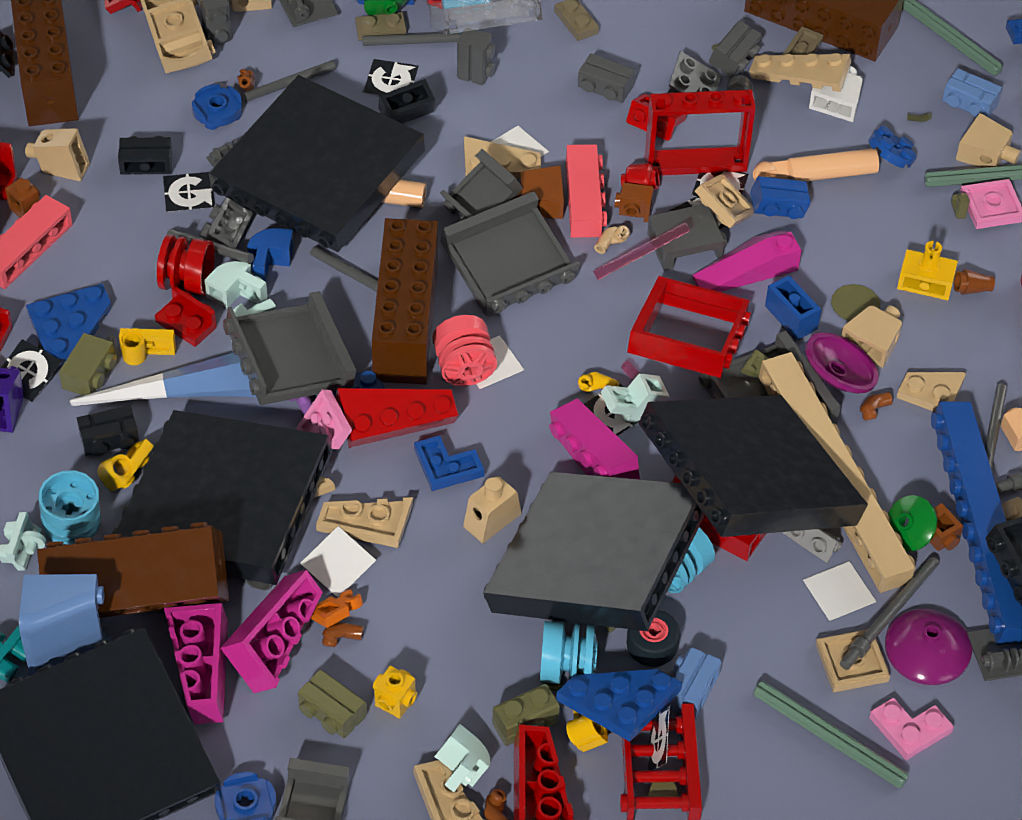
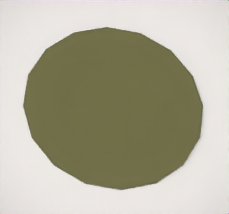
(852, 300)

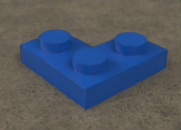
(443, 469)

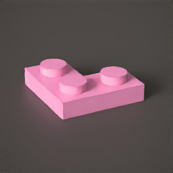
(326, 418)
(909, 734)

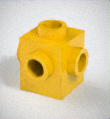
(395, 691)

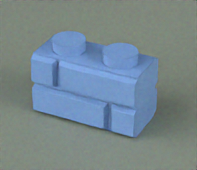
(972, 93)
(698, 676)

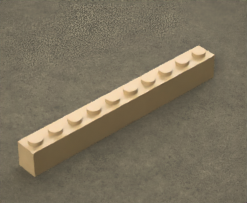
(873, 537)

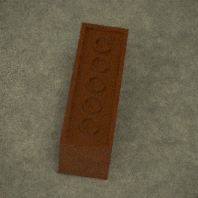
(848, 24)
(44, 61)
(405, 301)
(146, 569)

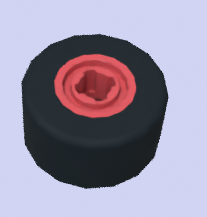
(657, 644)

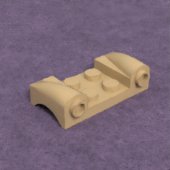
(177, 34)

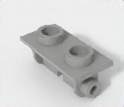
(817, 542)

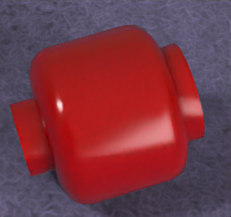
(642, 175)

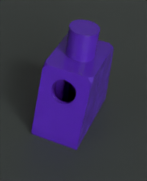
(12, 396)

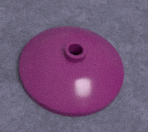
(841, 363)
(925, 657)

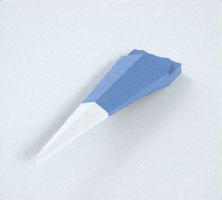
(207, 378)

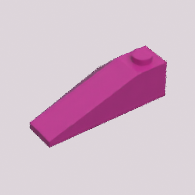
(752, 262)

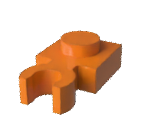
(333, 610)

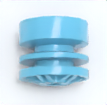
(69, 507)
(696, 560)
(566, 652)

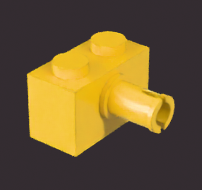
(927, 272)

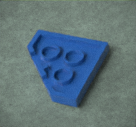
(65, 318)
(620, 700)

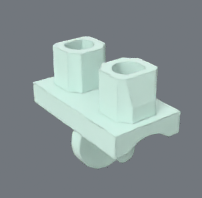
(23, 540)

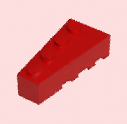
(394, 412)
(537, 777)

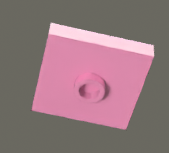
(993, 203)

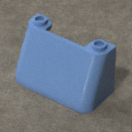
(59, 617)

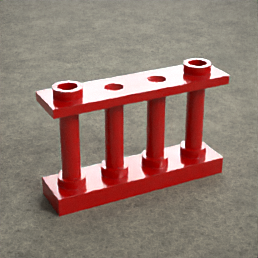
(686, 775)

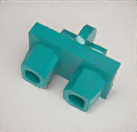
(11, 646)

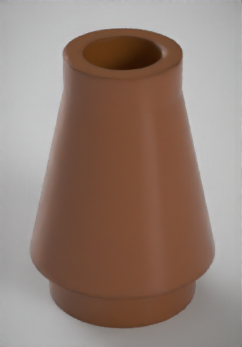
(972, 282)

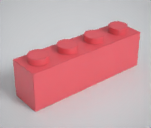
(584, 192)
(31, 237)

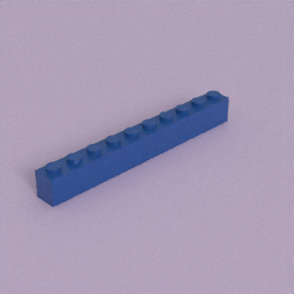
(979, 512)

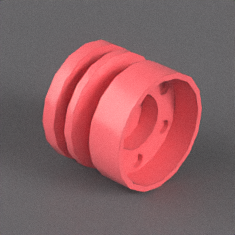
(464, 350)

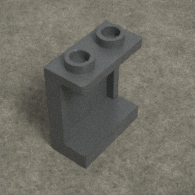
(482, 188)
(703, 233)
(314, 791)

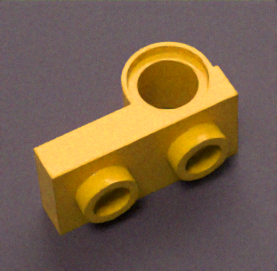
(138, 343)
(126, 466)
(585, 733)

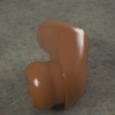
(246, 79)
(873, 402)
(340, 630)
(495, 805)

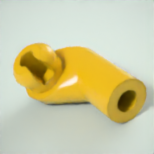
(595, 381)

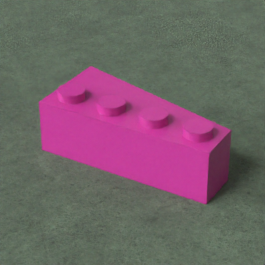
(592, 442)
(269, 633)
(197, 640)

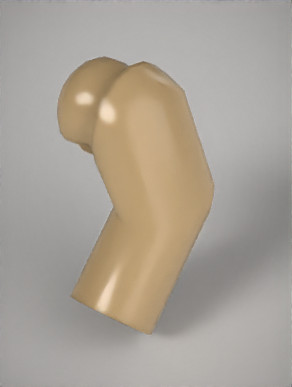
(611, 236)

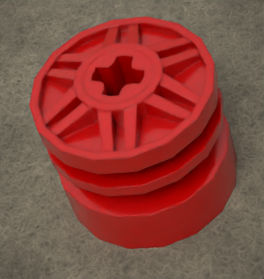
(183, 264)

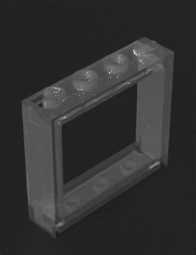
(481, 14)

